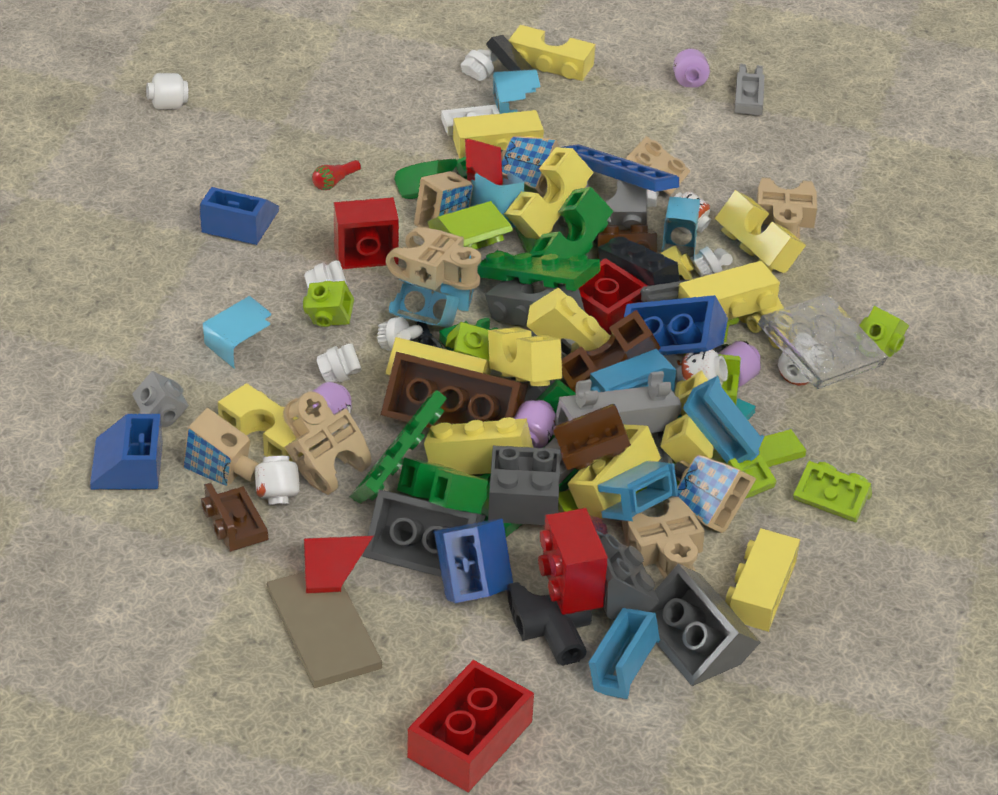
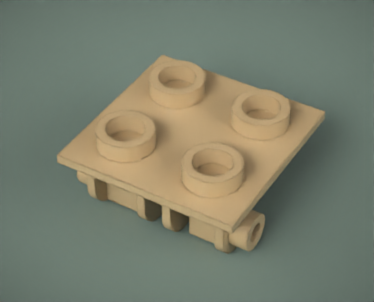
(653, 155)

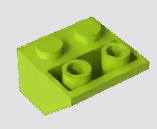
(478, 225)

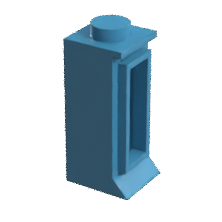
(633, 373)
(722, 422)
(660, 484)
(623, 650)

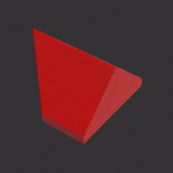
(483, 160)
(331, 561)

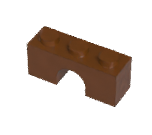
(628, 339)

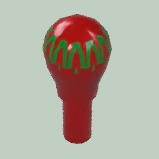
(327, 176)

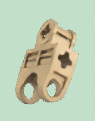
(788, 207)
(436, 261)
(310, 430)
(667, 538)

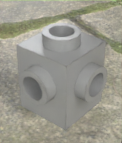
(160, 396)

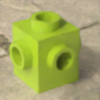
(328, 303)
(885, 330)

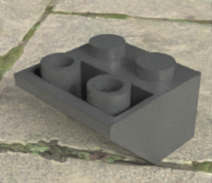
(524, 484)
(626, 579)

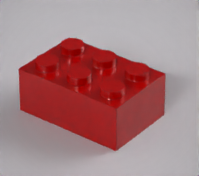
(470, 725)

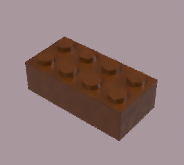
(468, 392)

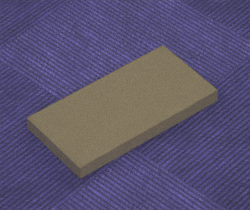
(324, 631)

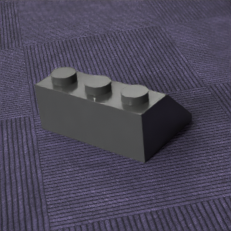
(406, 531)
(699, 627)

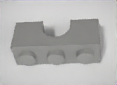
(628, 206)

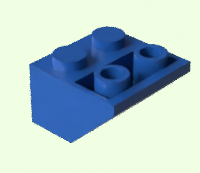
(236, 215)
(129, 454)
(474, 560)

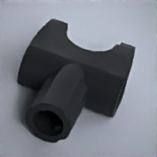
(540, 617)

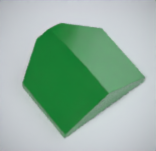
(409, 177)

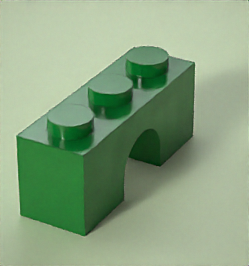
(586, 218)
(443, 485)

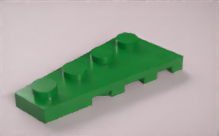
(548, 268)
(407, 439)

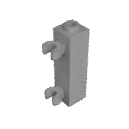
(646, 406)

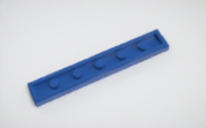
(626, 170)

